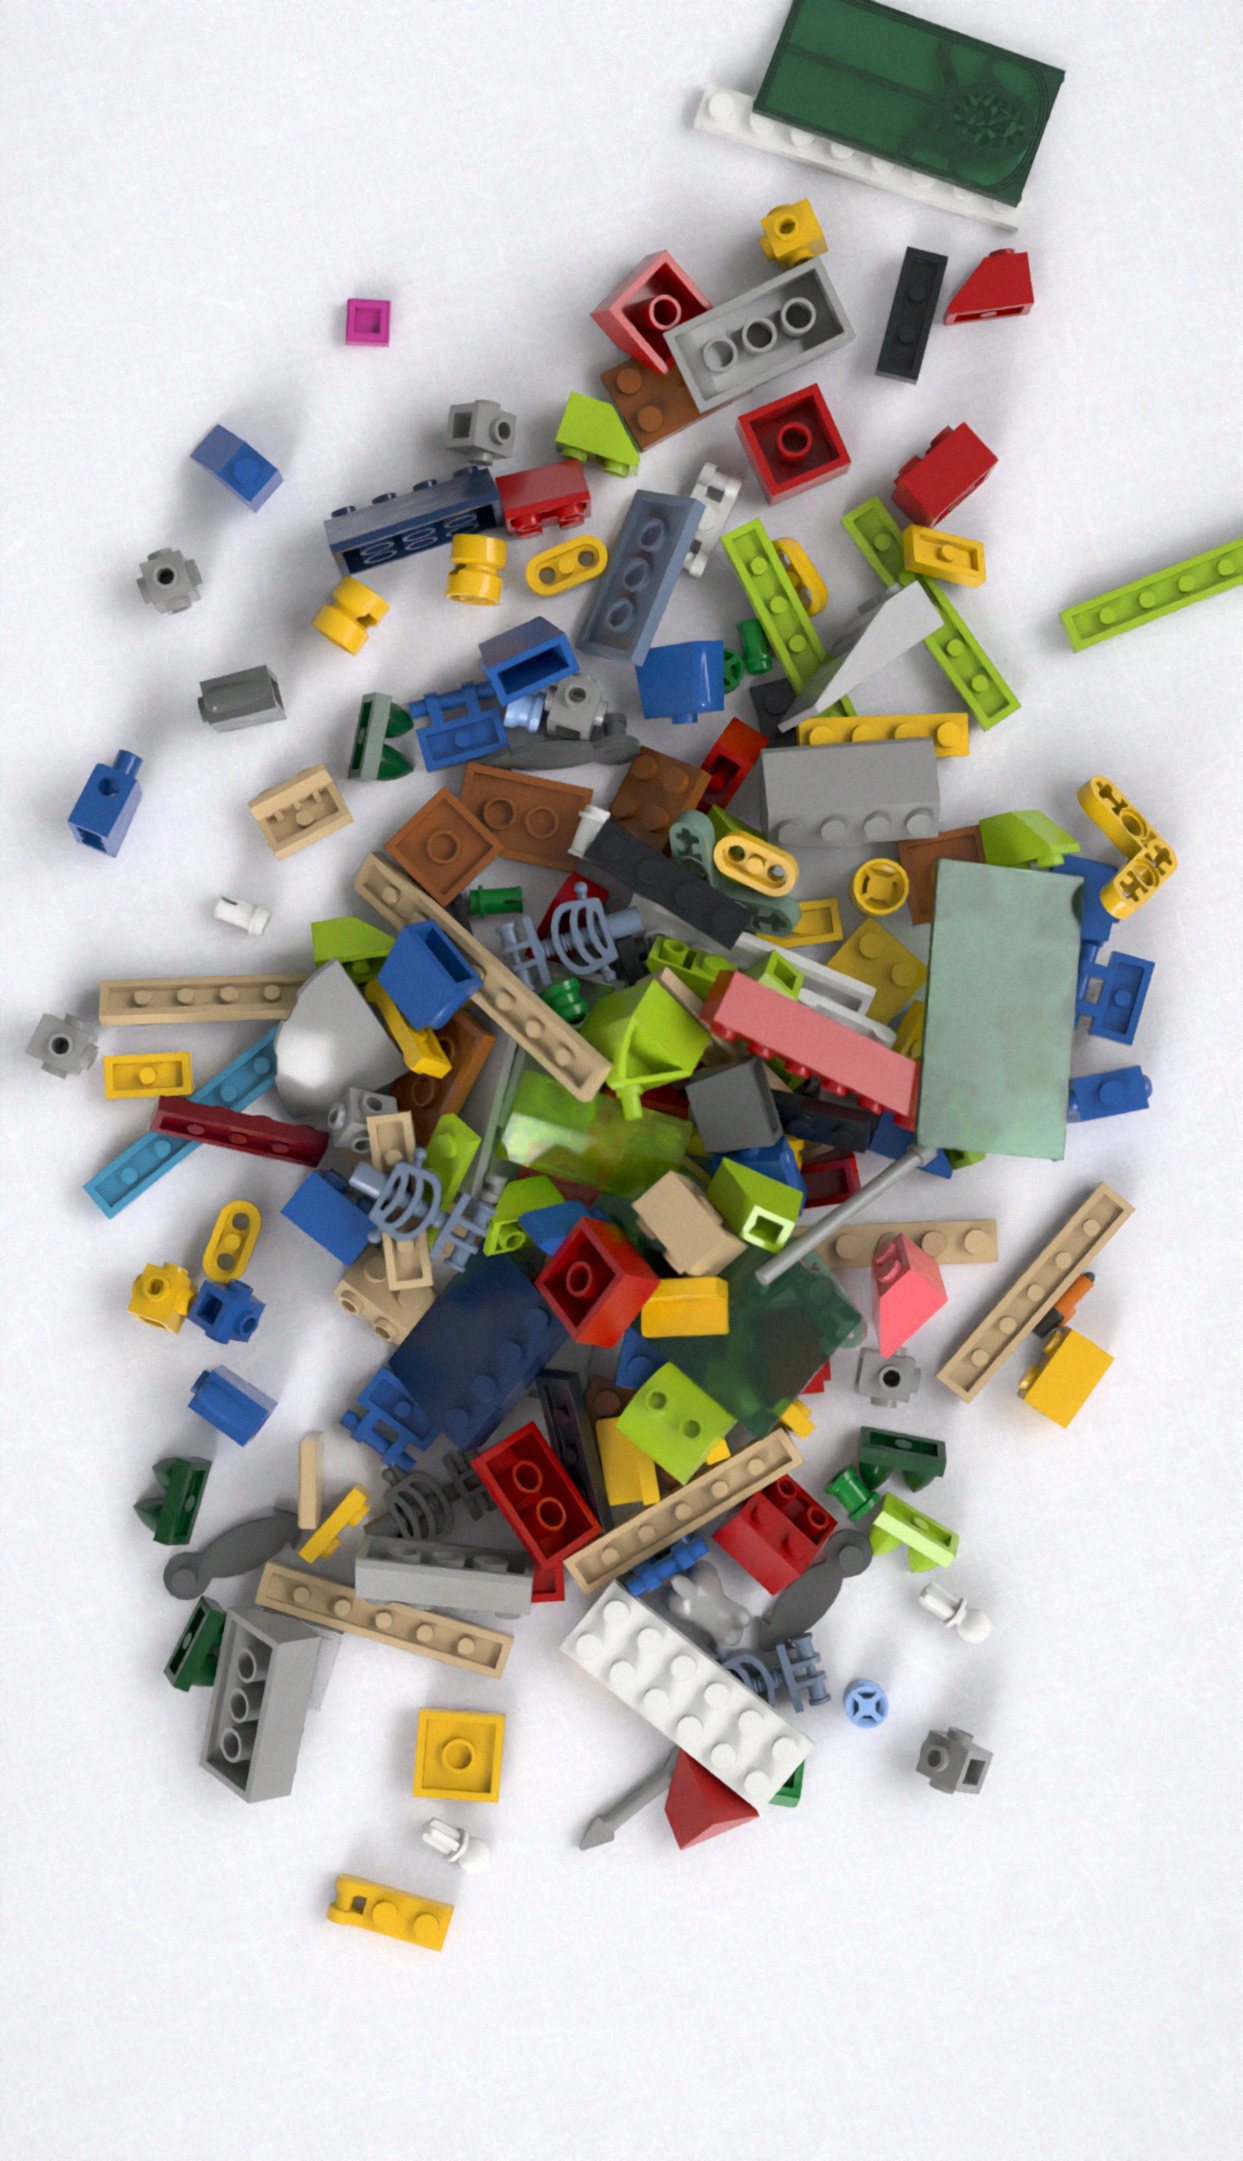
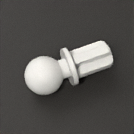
(972, 1624)
(455, 1844)

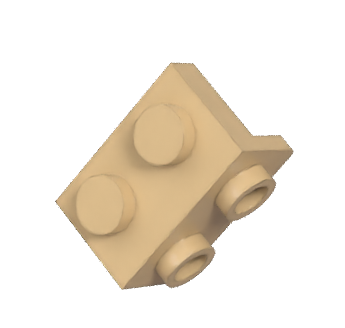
(300, 811)
(367, 1294)

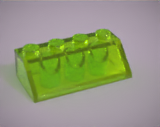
(589, 1139)

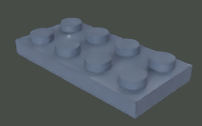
(640, 576)

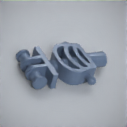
(609, 927)
(383, 1187)
(770, 1680)

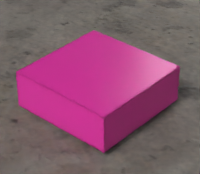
(368, 322)

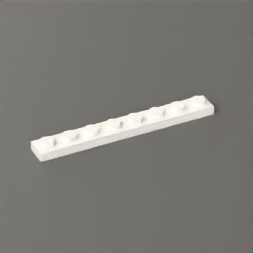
(731, 117)

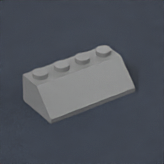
(849, 793)
(485, 1102)
(444, 1575)
(259, 1703)

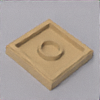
(311, 1480)

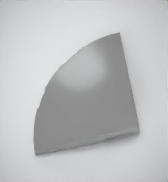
(332, 1044)

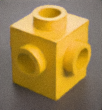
(792, 235)
(162, 1296)

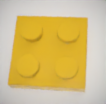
(883, 963)
(459, 1754)

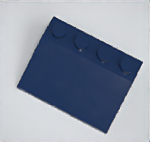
(415, 521)
(479, 1347)

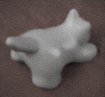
(702, 1602)

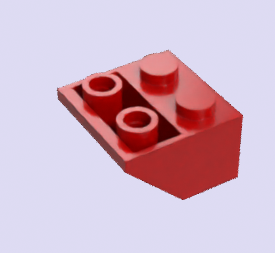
(544, 498)
(775, 1533)

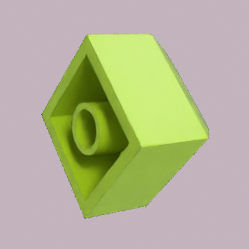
(645, 1040)

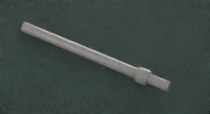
(844, 1212)

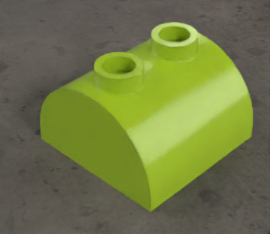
(675, 1422)

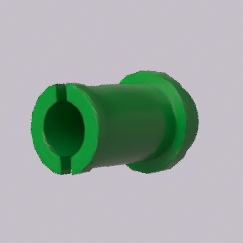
(754, 647)
(493, 901)

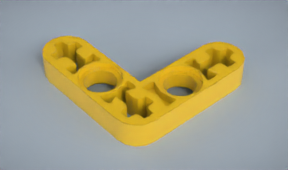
(1140, 846)

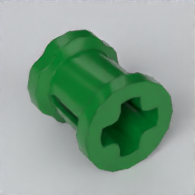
(851, 1493)

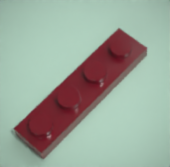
(238, 1131)

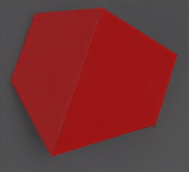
(830, 1178)
(702, 1804)

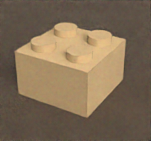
(688, 1226)

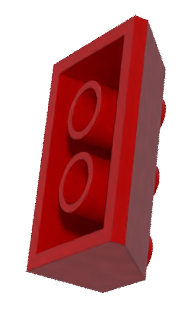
(536, 1496)

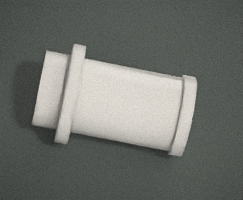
(588, 828)
(243, 914)

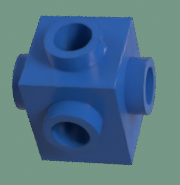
(226, 1311)

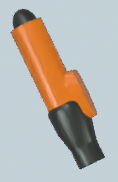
(1064, 1308)

